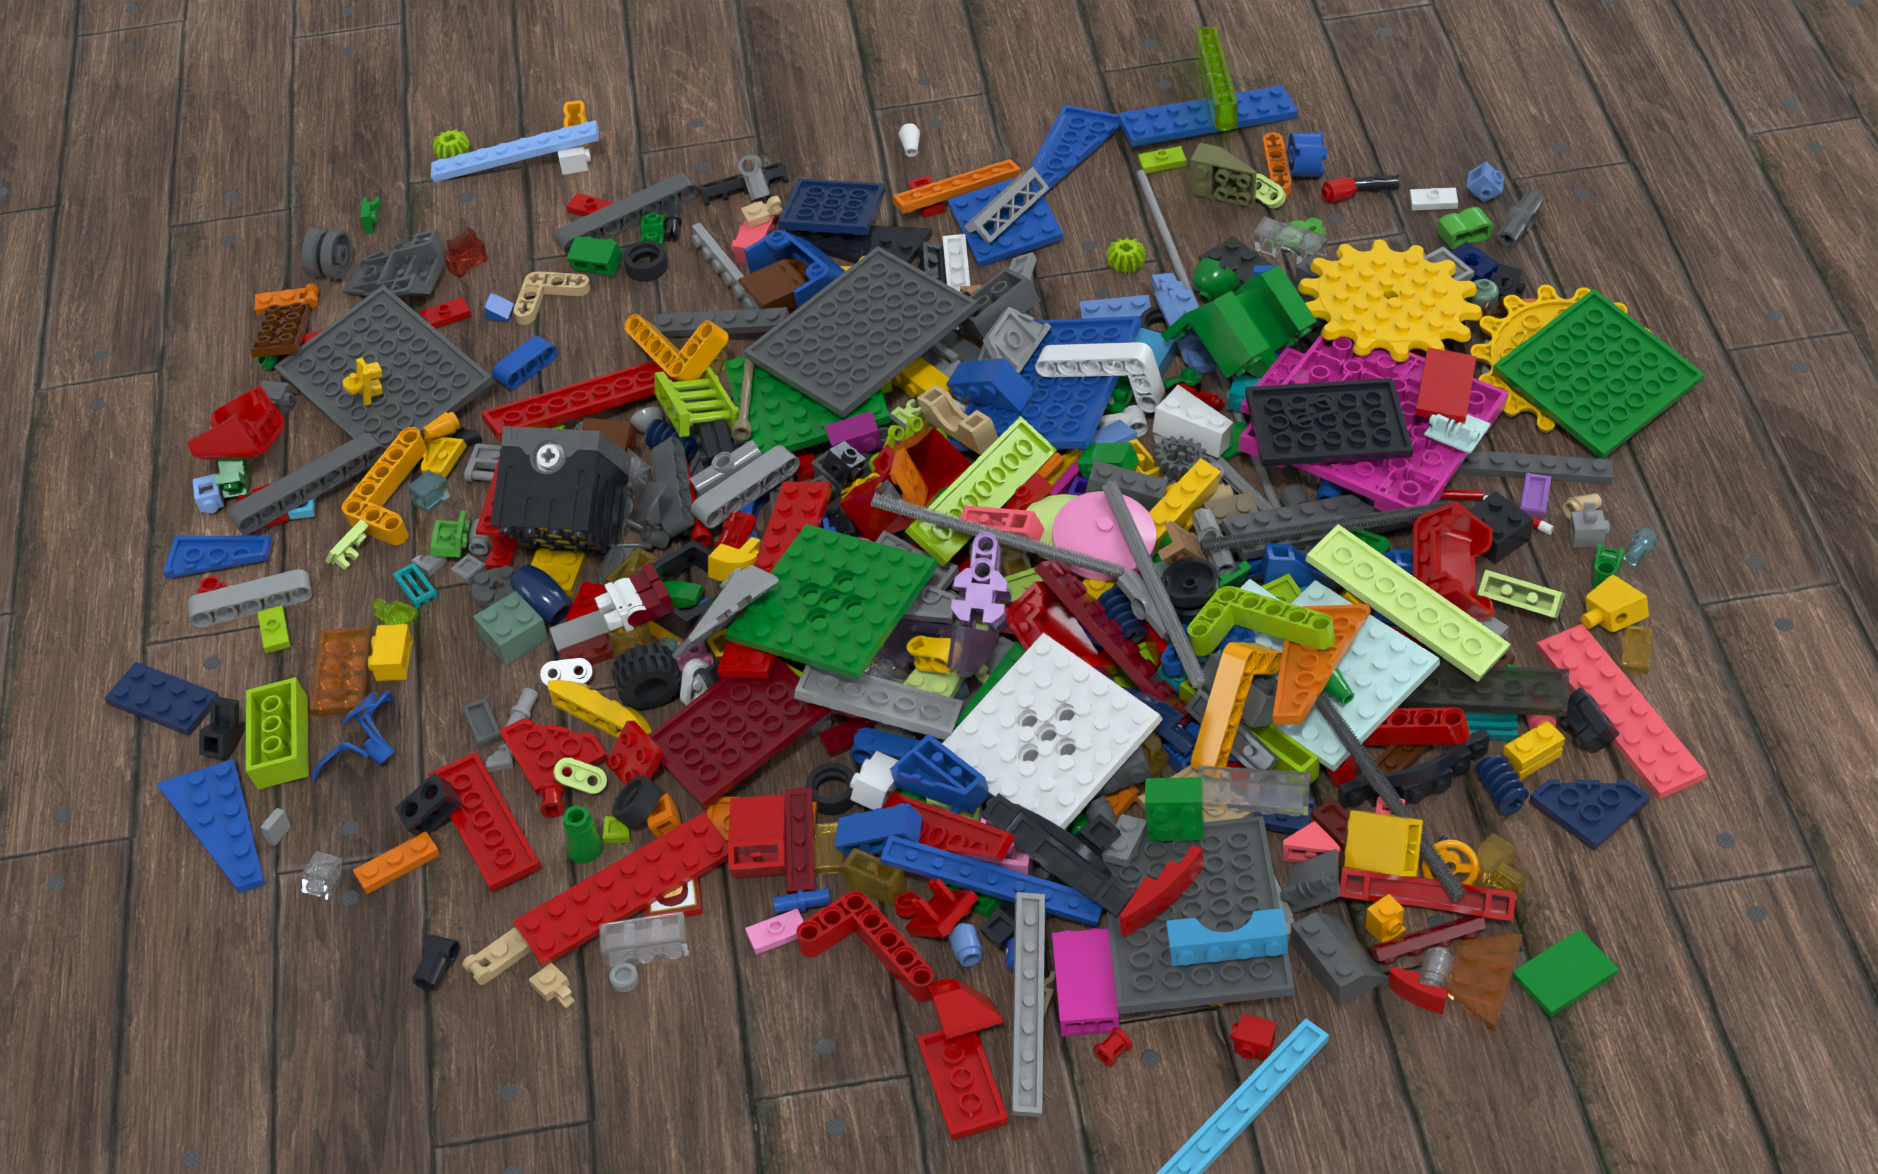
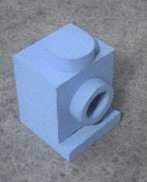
(207, 500)

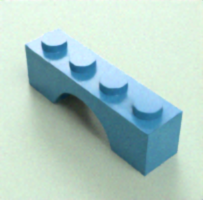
(1260, 937)

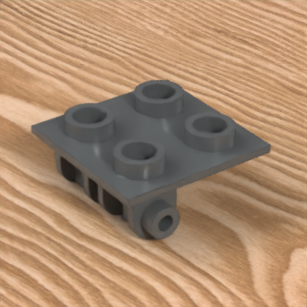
(1312, 882)

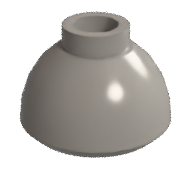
(644, 417)

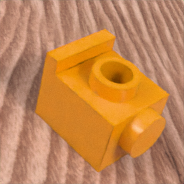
(1385, 919)

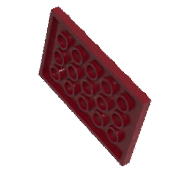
(733, 731)

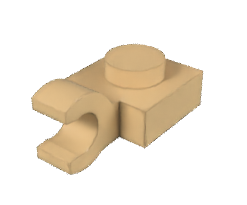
(760, 213)
(552, 983)

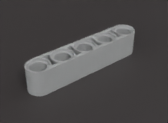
(745, 486)
(248, 598)

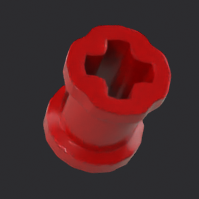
(552, 804)
(1112, 1047)

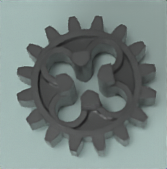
(1170, 456)

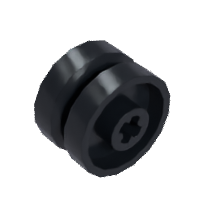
(1190, 586)

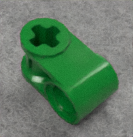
(1606, 563)

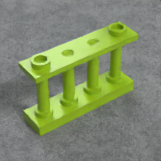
(680, 412)

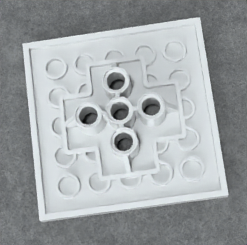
(1043, 714)

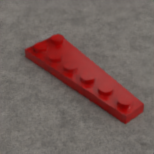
(955, 832)

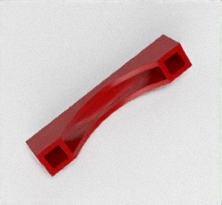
(1427, 893)

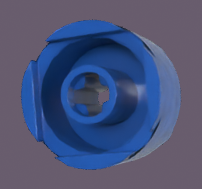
(1306, 154)

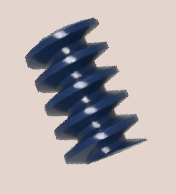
(660, 431)
(1119, 608)
(1502, 783)

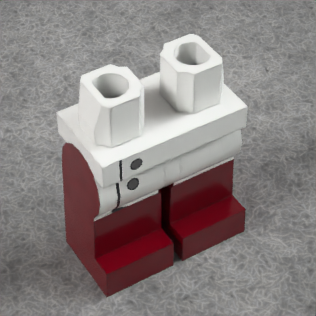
(635, 600)

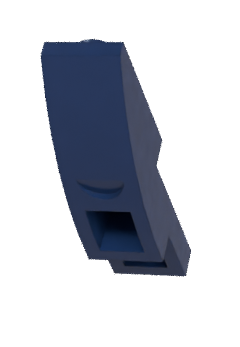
(1169, 727)

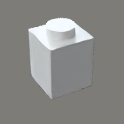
(574, 159)

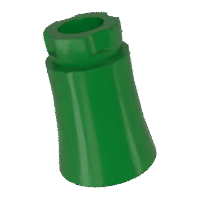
(582, 838)

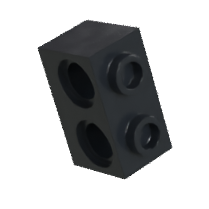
(428, 805)

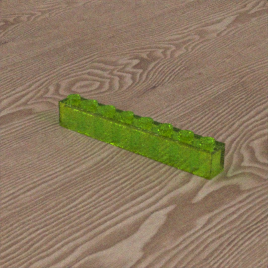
(1216, 78)

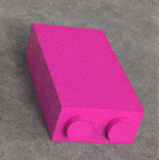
(1085, 982)

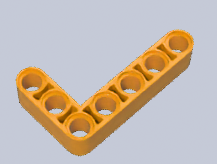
(691, 359)
(380, 483)
(1228, 699)

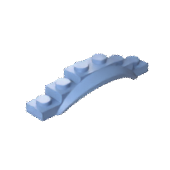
(1174, 302)

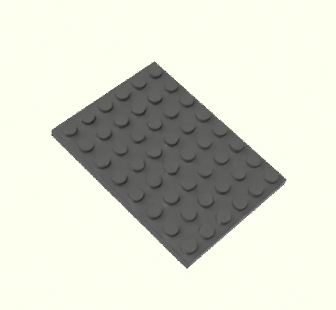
(860, 331)
(418, 365)
(1222, 899)

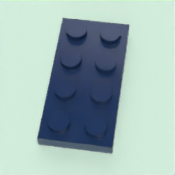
(161, 698)

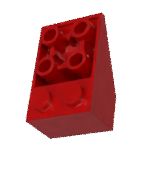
(757, 836)

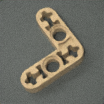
(542, 283)

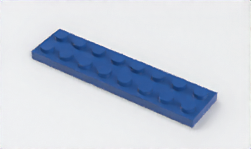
(1195, 117)

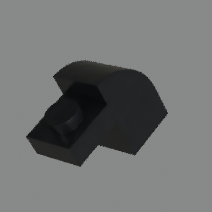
(224, 731)

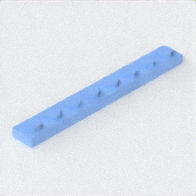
(515, 151)

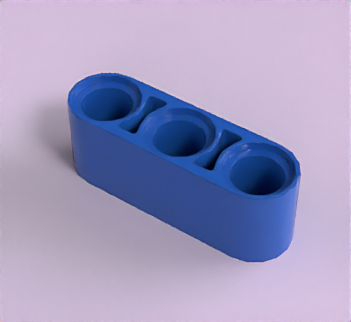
(524, 362)

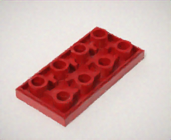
(1446, 385)

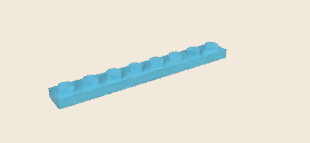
(1248, 1101)

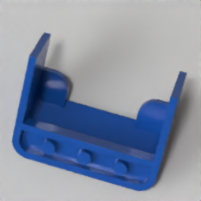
(781, 245)

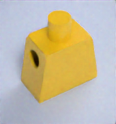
(1614, 605)

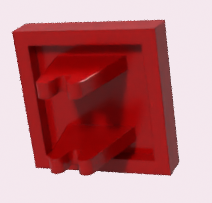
(634, 754)
(941, 912)

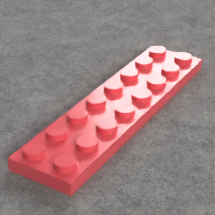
(1643, 735)

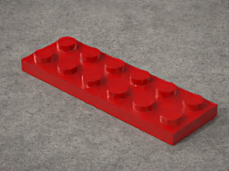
(487, 824)

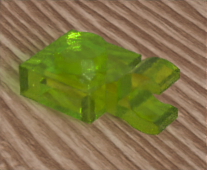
(396, 613)

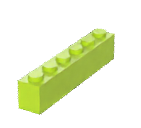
(1291, 753)

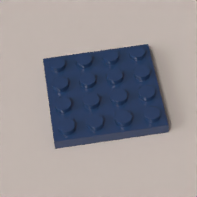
(832, 206)

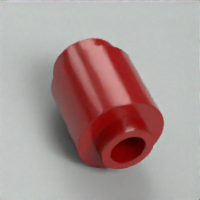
(1338, 189)

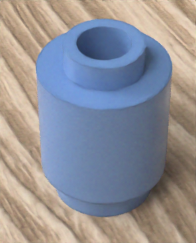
(966, 944)

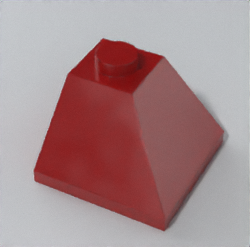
(961, 1008)

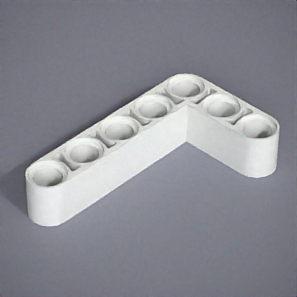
(1107, 360)

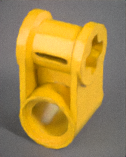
(930, 653)

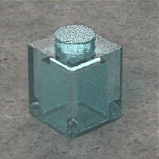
(428, 491)

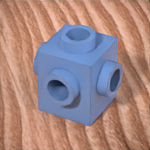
(1485, 182)

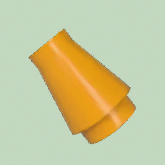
(443, 425)

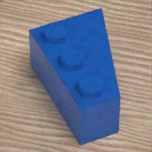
(990, 384)
(940, 776)

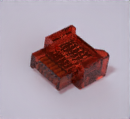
(464, 252)

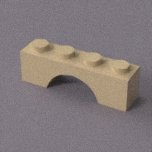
(973, 430)

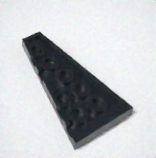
(896, 240)

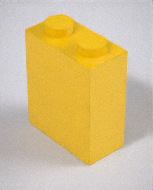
(1383, 843)

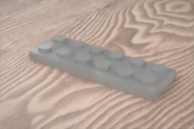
(881, 701)

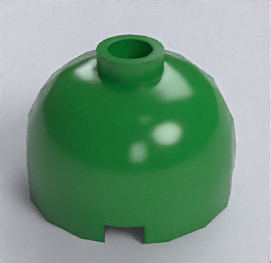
(1213, 281)

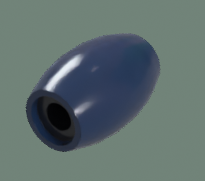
(541, 593)

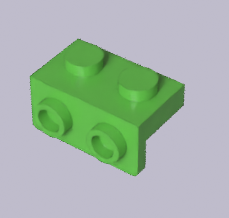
(450, 537)

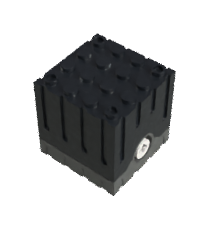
(560, 489)

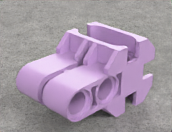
(982, 593)

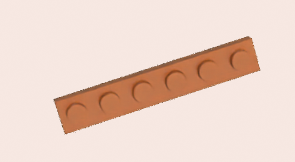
(955, 186)

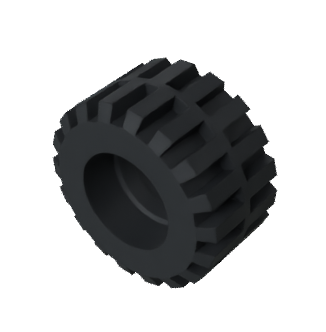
(646, 676)

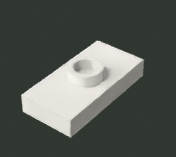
(1433, 199)

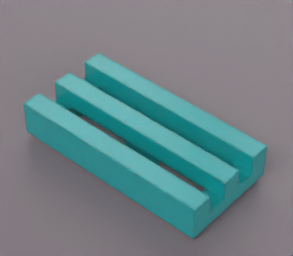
(423, 597)
(1494, 721)

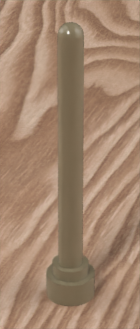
(741, 427)

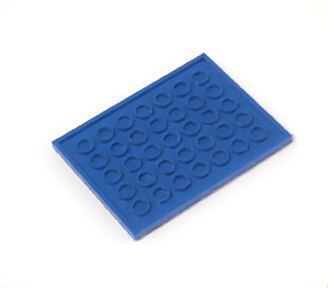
(1065, 407)

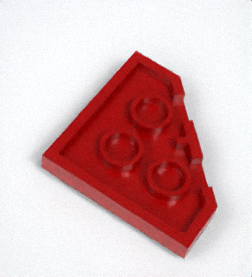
(541, 747)

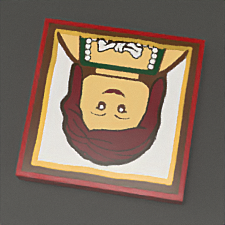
(684, 899)

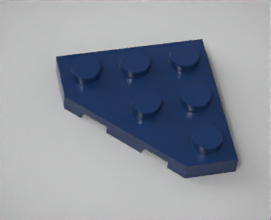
(1589, 807)

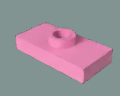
(774, 931)

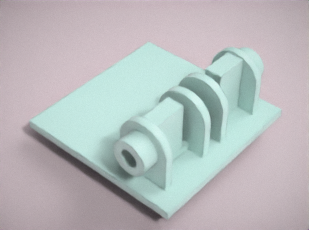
(1457, 435)

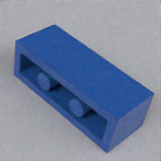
(871, 829)

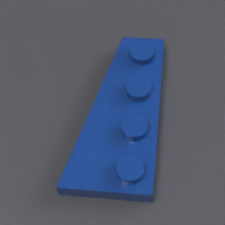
(210, 553)

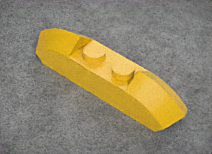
(593, 707)

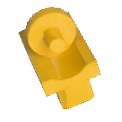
(362, 382)

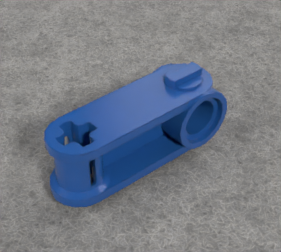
(869, 741)

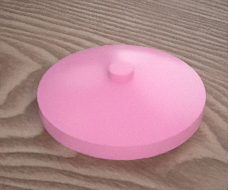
(1092, 529)

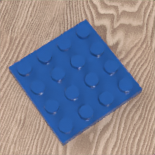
(1028, 232)

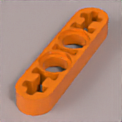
(1279, 163)

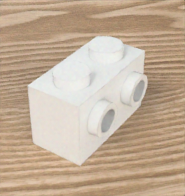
(874, 782)

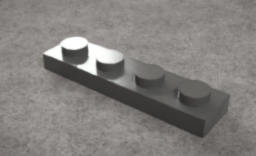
(1246, 745)

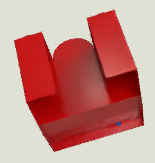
(936, 462)

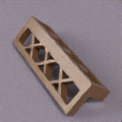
(1183, 547)

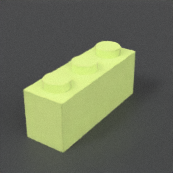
(1521, 593)

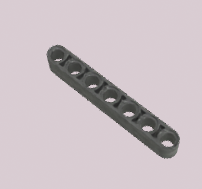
(628, 211)
(305, 483)

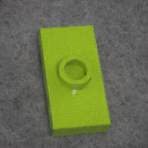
(1162, 159)
(274, 629)

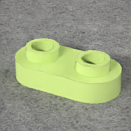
(1268, 191)
(579, 774)

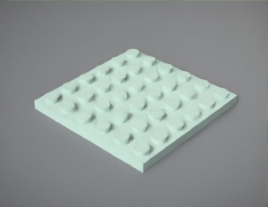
(1377, 666)

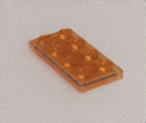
(341, 670)

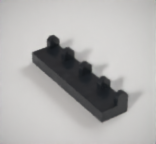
(737, 181)
(932, 260)

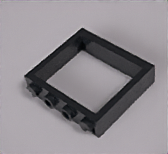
(668, 566)

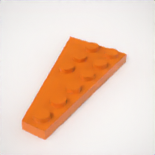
(1307, 670)

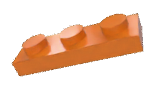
(396, 862)

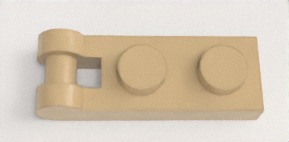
(498, 955)

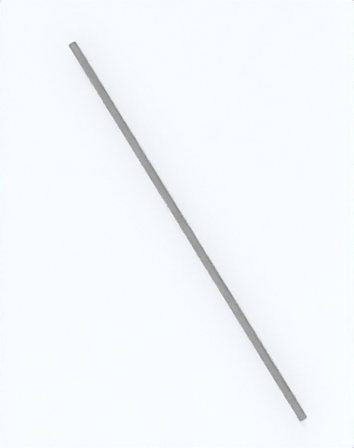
(1182, 276)

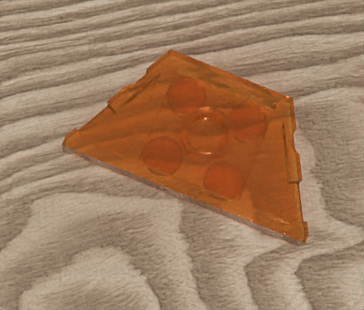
(1483, 975)

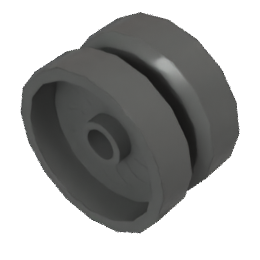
(326, 253)

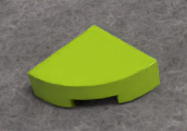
(615, 831)

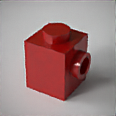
(1253, 1037)

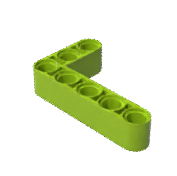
(1259, 613)

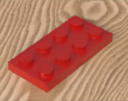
(962, 1083)

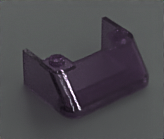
(967, 649)

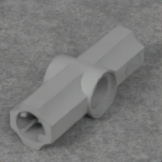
(724, 466)
(1208, 527)
(1141, 601)

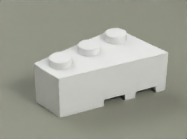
(1190, 417)

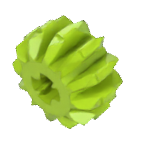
(451, 144)
(1126, 256)

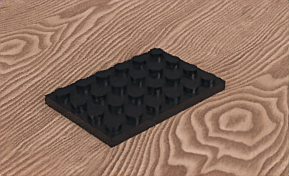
(1366, 426)

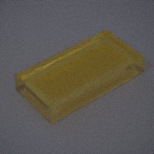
(1636, 649)
(827, 857)

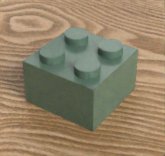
(510, 627)

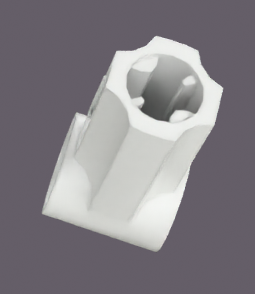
(1132, 416)

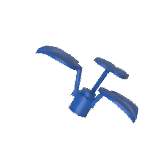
(376, 745)

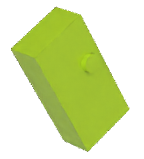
(277, 733)

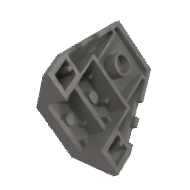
(406, 270)

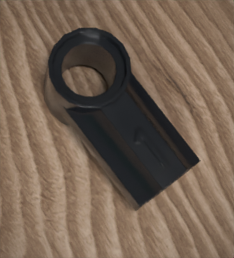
(437, 955)

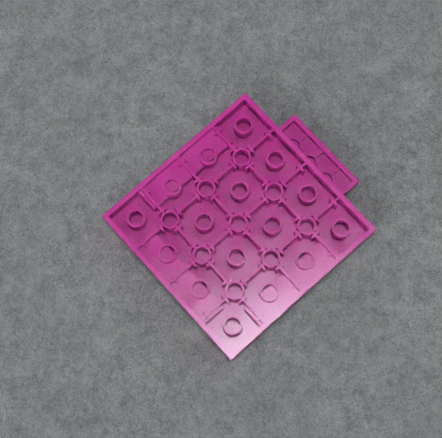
(1391, 481)

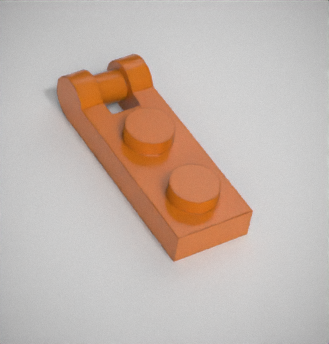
(286, 297)

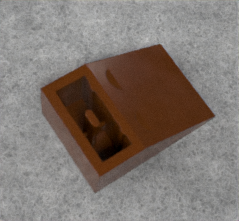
(775, 283)

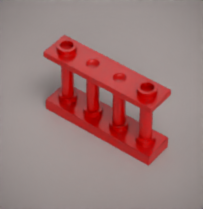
(503, 549)

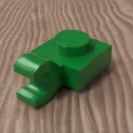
(369, 214)

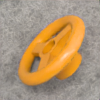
(1452, 856)

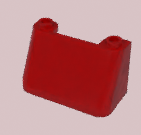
(240, 428)
(1446, 553)
(1043, 612)

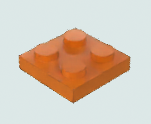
(908, 478)

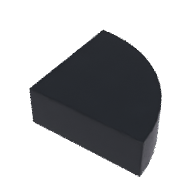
(469, 436)

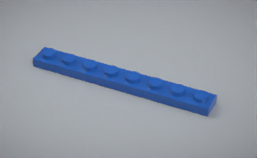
(987, 878)

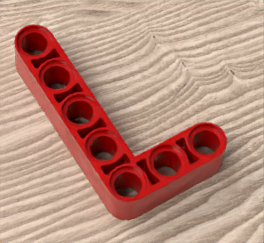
(1410, 727)
(875, 938)

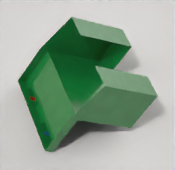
(1249, 324)

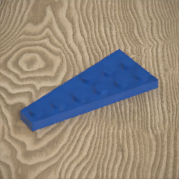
(1071, 140)
(218, 816)

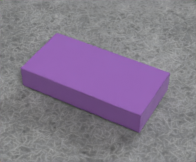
(1535, 494)

